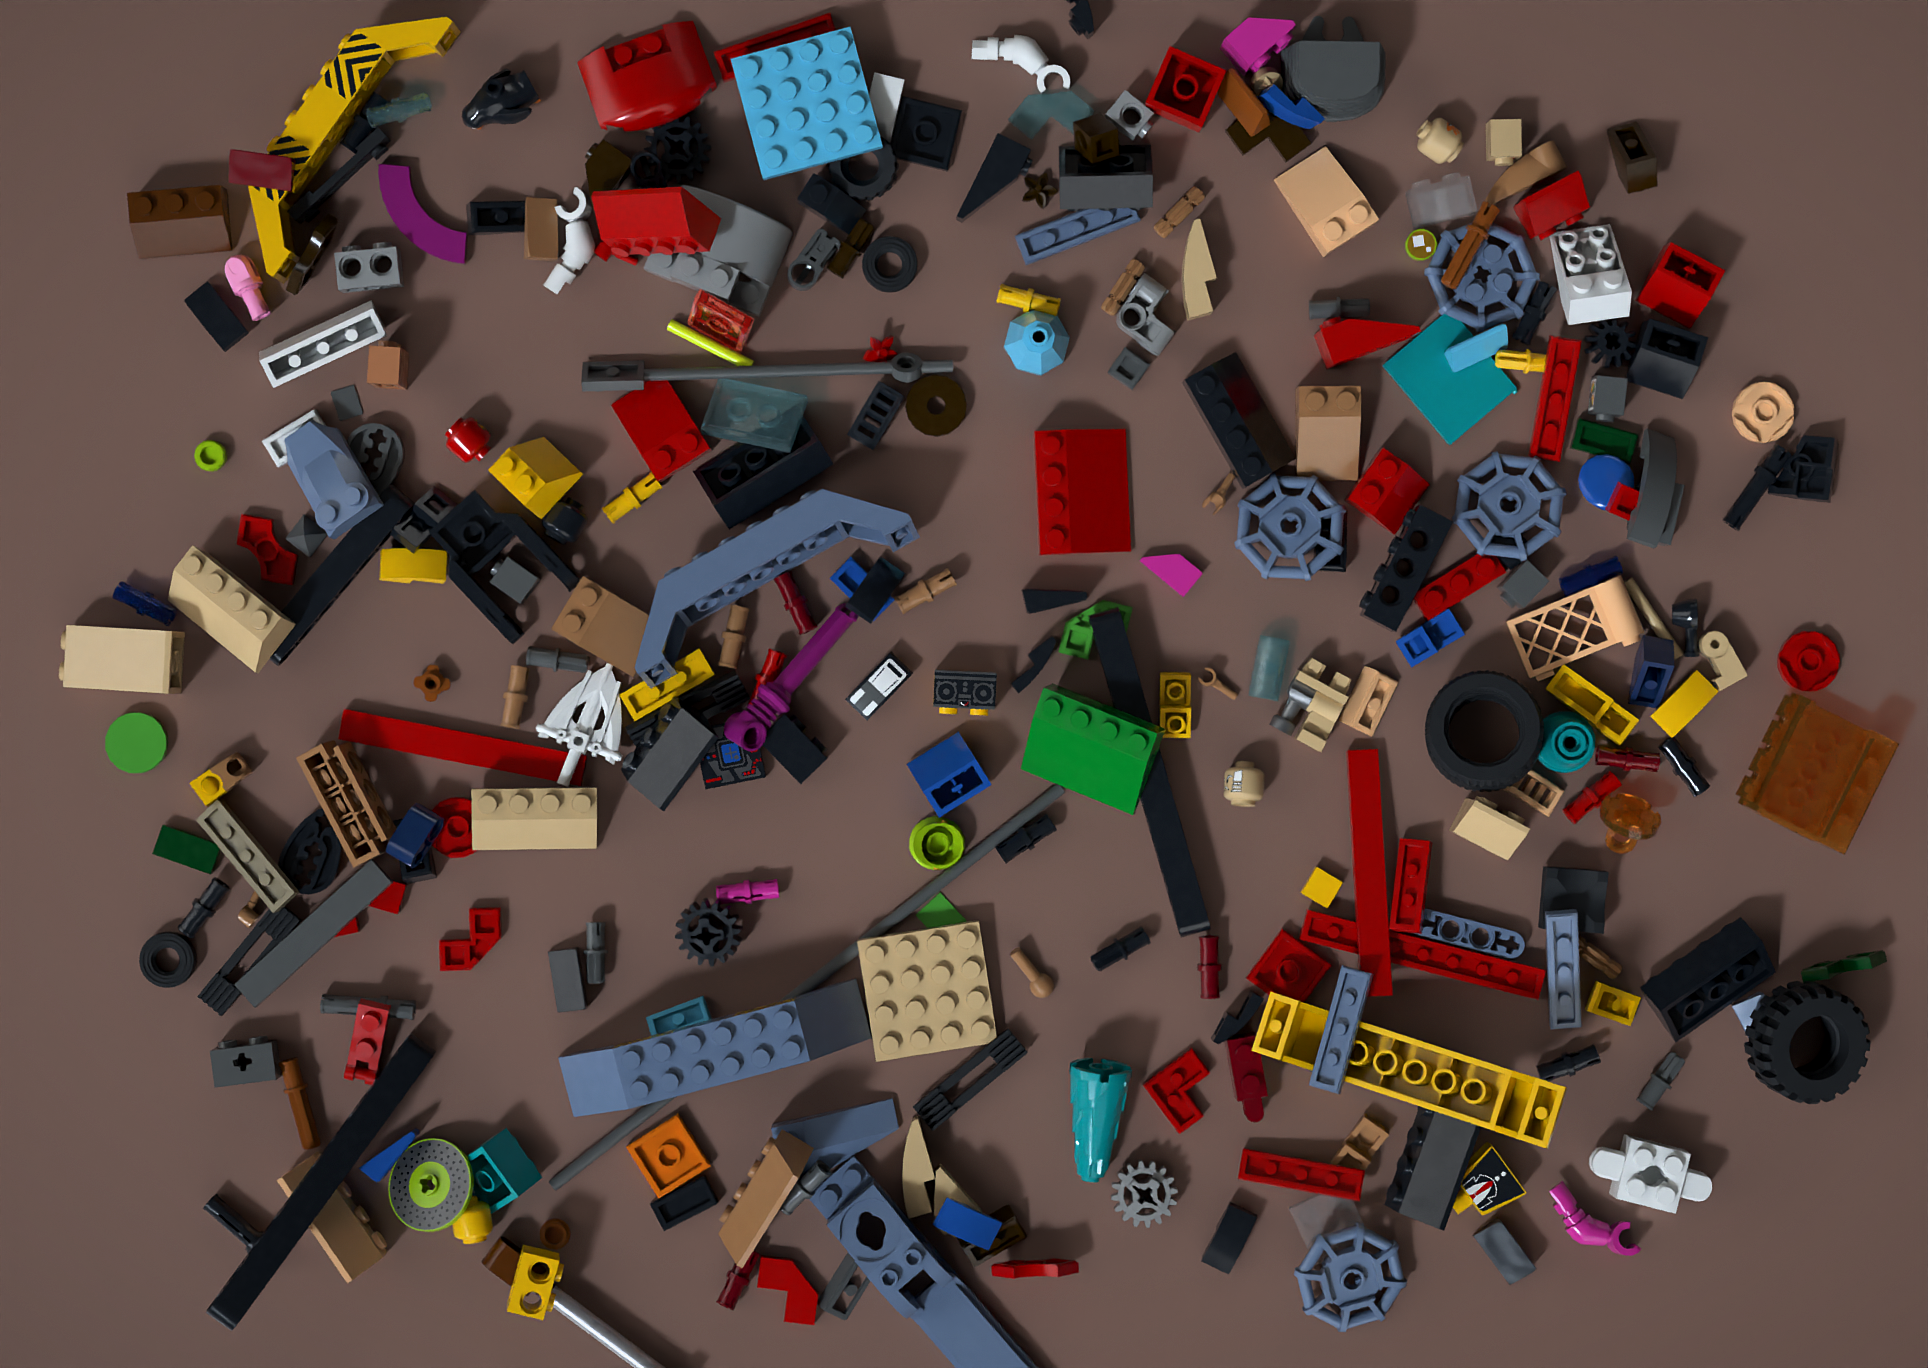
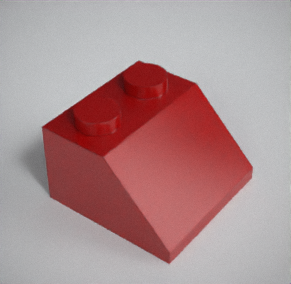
(1552, 206)
(1387, 490)

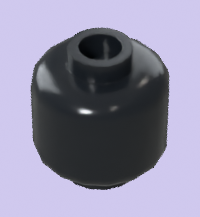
(565, 521)

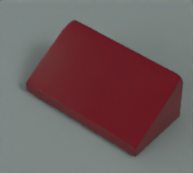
(261, 170)

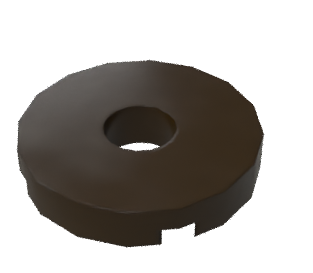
(942, 388)

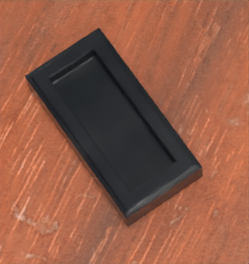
(684, 1202)

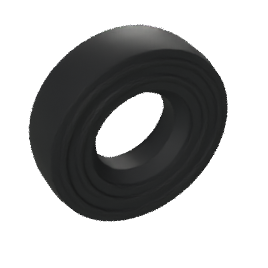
(889, 245)
(149, 965)

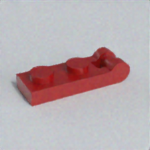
(367, 1040)

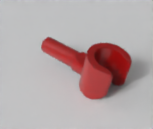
(604, 252)

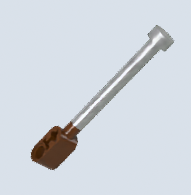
(503, 1262)

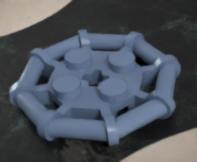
(1498, 282)
(1509, 523)
(1290, 544)
(1346, 1261)

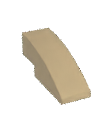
(1196, 273)
(916, 1171)

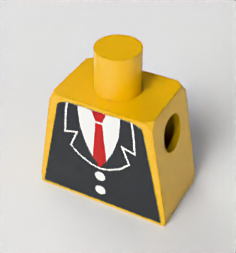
(1487, 1183)

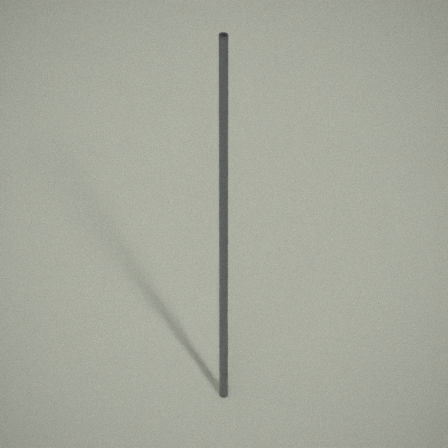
(833, 966)

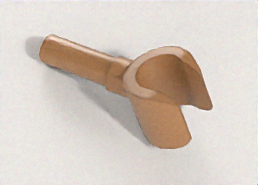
(1218, 496)
(1217, 684)
(247, 915)

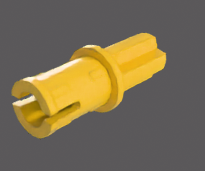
(1520, 360)

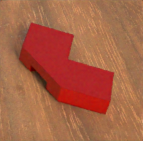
(484, 934)
(785, 1275)

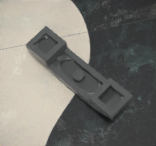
(1656, 489)

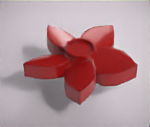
(880, 350)

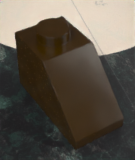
(1633, 157)
(605, 168)

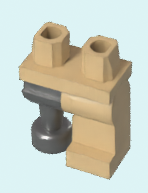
(1319, 700)

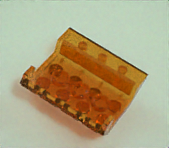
(1816, 773)

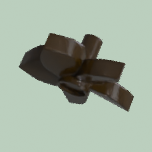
(1039, 190)

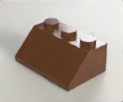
(180, 221)

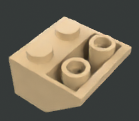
(1488, 828)

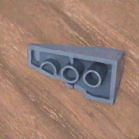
(841, 1132)

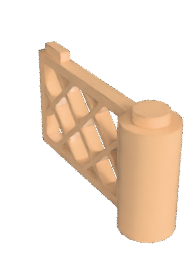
(1613, 610)

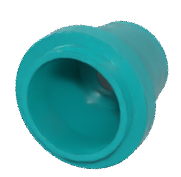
(1554, 753)

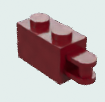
(1247, 1074)

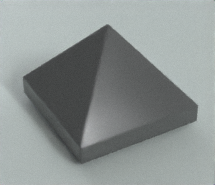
(306, 536)

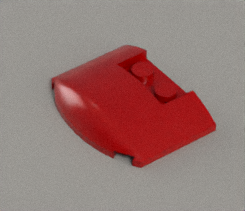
(648, 78)

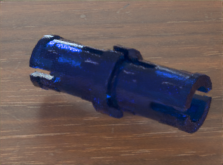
(1590, 576)
(145, 603)

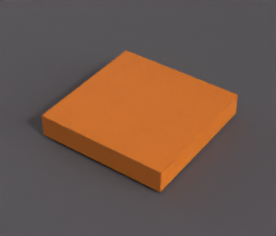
(668, 1155)

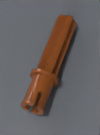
(1470, 244)
(300, 1103)

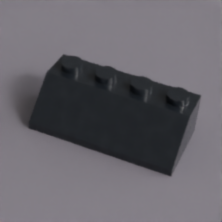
(1238, 420)
(755, 476)
(1708, 979)
(1432, 1167)

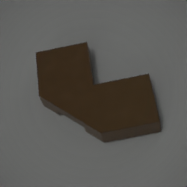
(1285, 138)

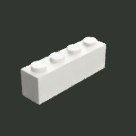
(322, 344)

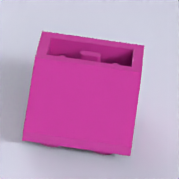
(1254, 40)

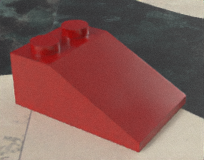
(1354, 338)
(661, 428)

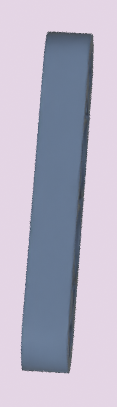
(1464, 935)

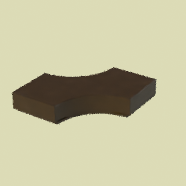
(319, 242)

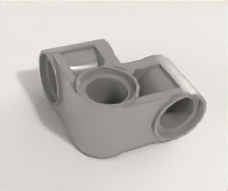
(1144, 300)

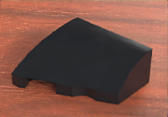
(1809, 471)

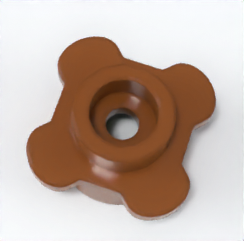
(432, 691)

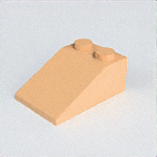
(1326, 201)

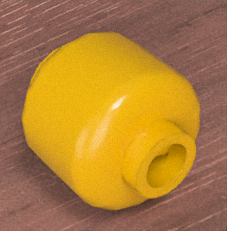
(474, 1223)

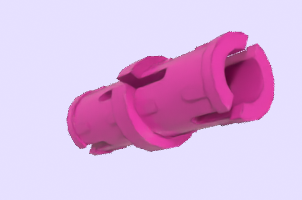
(747, 891)

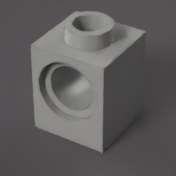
(1125, 103)

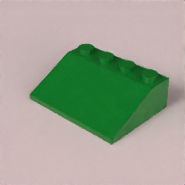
(1091, 748)

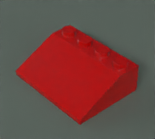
(1082, 491)

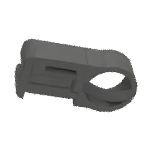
(815, 256)

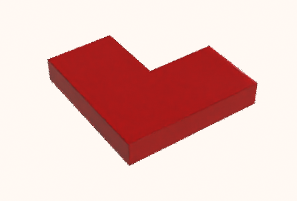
(1170, 1087)

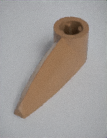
(1527, 172)

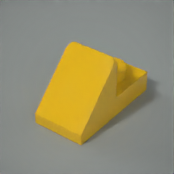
(1612, 1003)

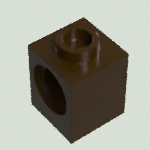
(1096, 138)

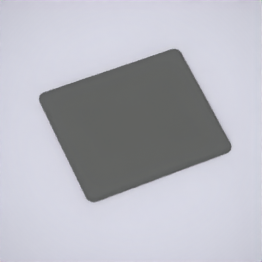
(346, 403)

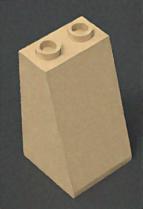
(122, 659)

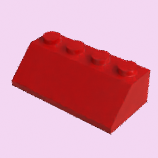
(654, 221)

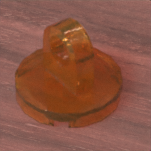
(1630, 818)

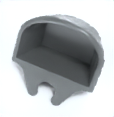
(1335, 76)

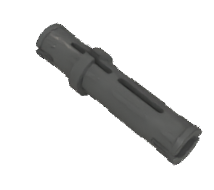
(348, 1005)

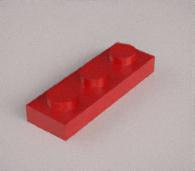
(1457, 584)
(1410, 885)

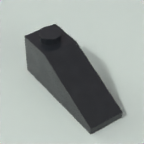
(998, 172)

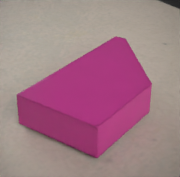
(1174, 571)

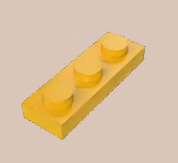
(691, 672)

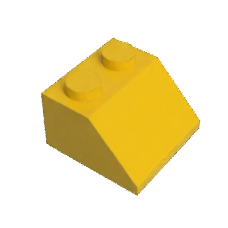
(536, 474)

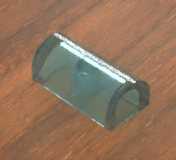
(1269, 668)

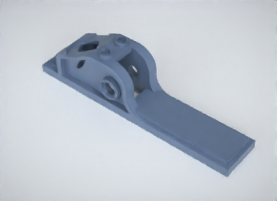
(945, 1307)

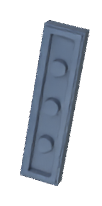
(1072, 231)
(1563, 969)
(1341, 1029)

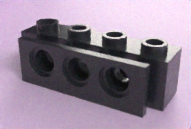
(1433, 529)

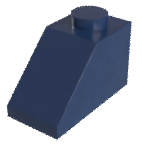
(1651, 671)

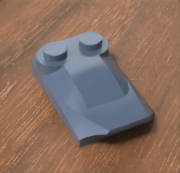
(330, 478)

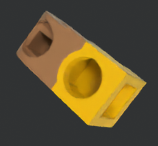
(221, 778)

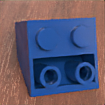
(948, 774)

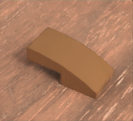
(1361, 1144)

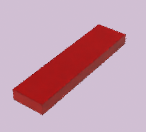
(803, 30)
(1555, 398)
(1301, 1174)

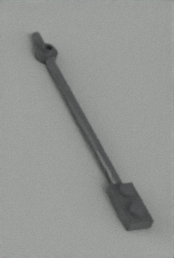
(632, 374)

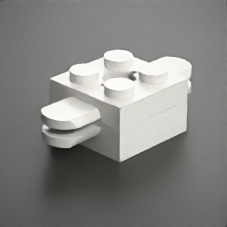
(1650, 1174)

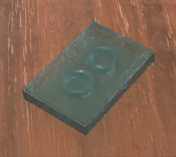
(754, 414)

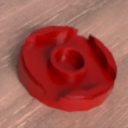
(1808, 661)
(456, 834)

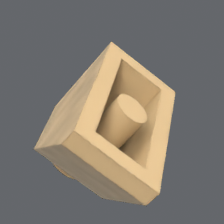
(948, 1187)

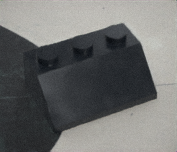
(1109, 184)
(669, 752)

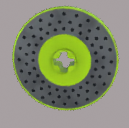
(449, 1172)

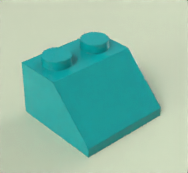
(501, 1170)

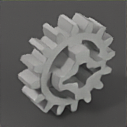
(1134, 1204)

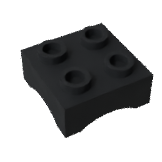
(1575, 890)

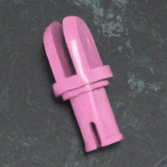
(247, 284)

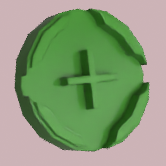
(136, 742)

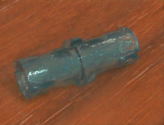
(399, 109)

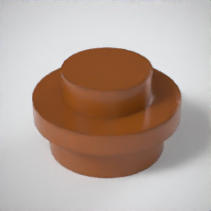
(555, 1233)

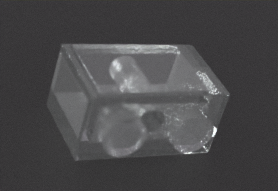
(1441, 200)

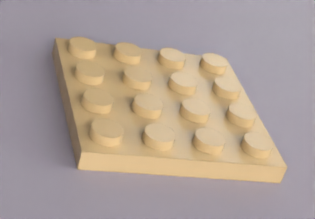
(927, 990)

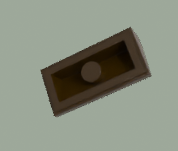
(1008, 1235)

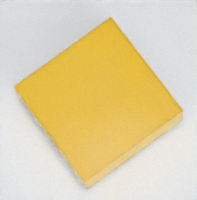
(1321, 887)

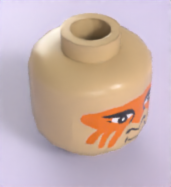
(1439, 140)

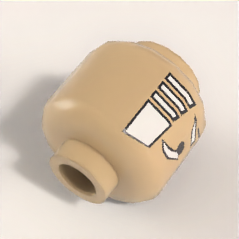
(1243, 784)

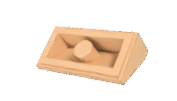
(1368, 701)

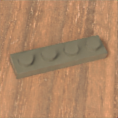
(247, 855)

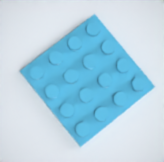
(806, 103)

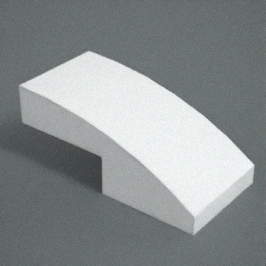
(885, 100)

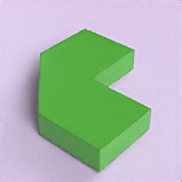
(1078, 633)

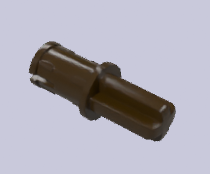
(851, 248)

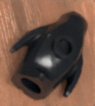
(501, 100)

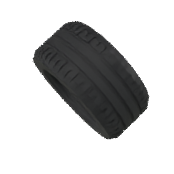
(1487, 687)

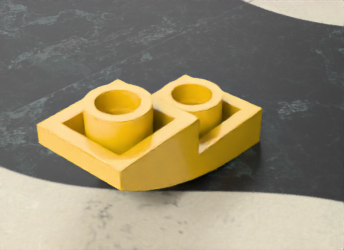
(404, 566)
(1684, 703)
(1175, 704)

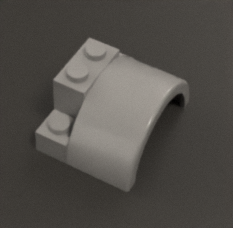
(743, 244)

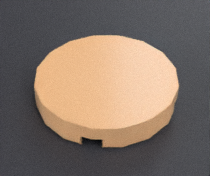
(1763, 412)

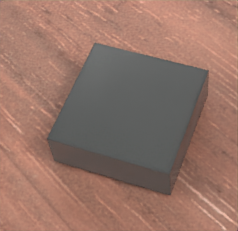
(1128, 368)

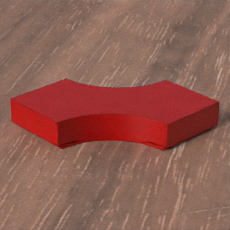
(275, 561)
(1030, 1268)

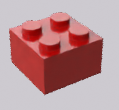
(1184, 89)

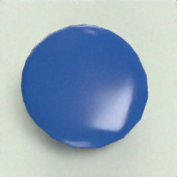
(1600, 476)

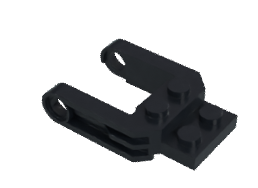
(474, 537)

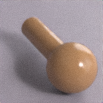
(1040, 983)

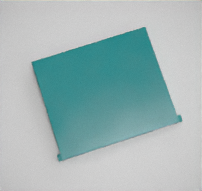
(1445, 397)

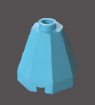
(1034, 356)

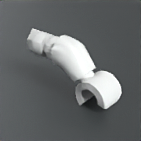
(1021, 51)
(578, 244)

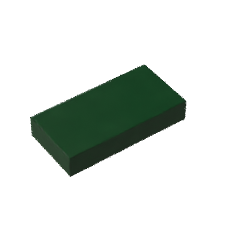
(1603, 439)
(187, 849)

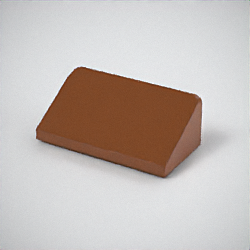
(1243, 103)

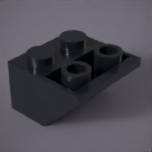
(1665, 358)

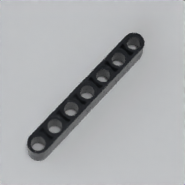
(341, 568)

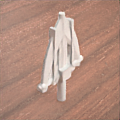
(598, 691)

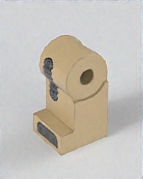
(1722, 659)

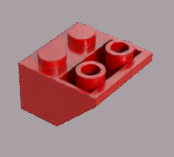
(1679, 284)

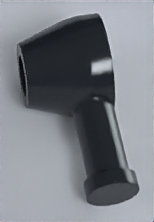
(1686, 616)

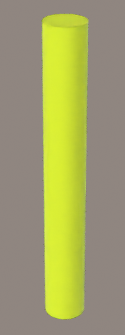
(709, 344)

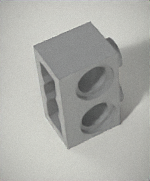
(369, 277)

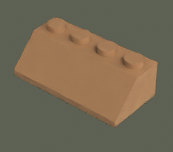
(763, 1195)

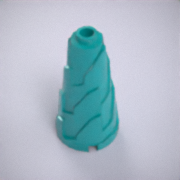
(1097, 1100)

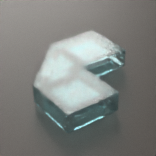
(1037, 110)

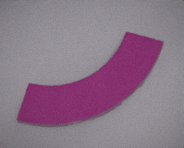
(413, 221)

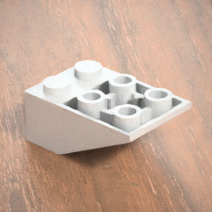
(1590, 275)

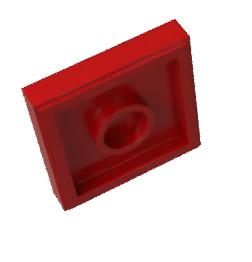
(1288, 968)

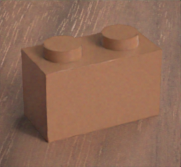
(388, 366)

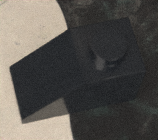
(830, 204)

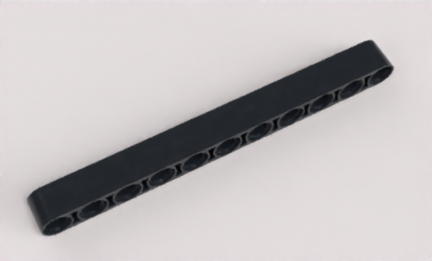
(1157, 794)
(320, 1182)

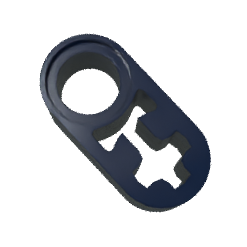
(415, 835)

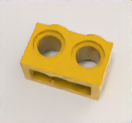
(528, 1281)

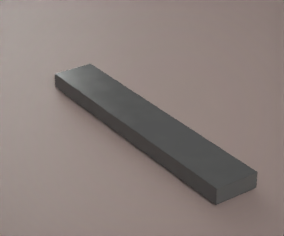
(313, 933)

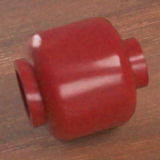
(468, 440)

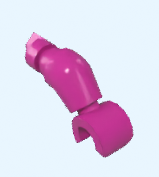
(1587, 1229)

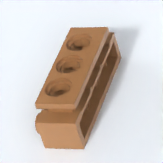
(345, 801)

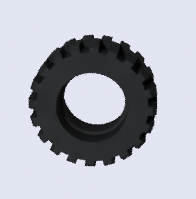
(1841, 1052)

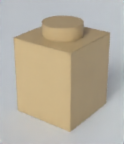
(1503, 141)

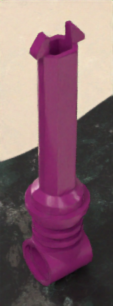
(748, 727)

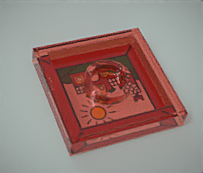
(720, 321)

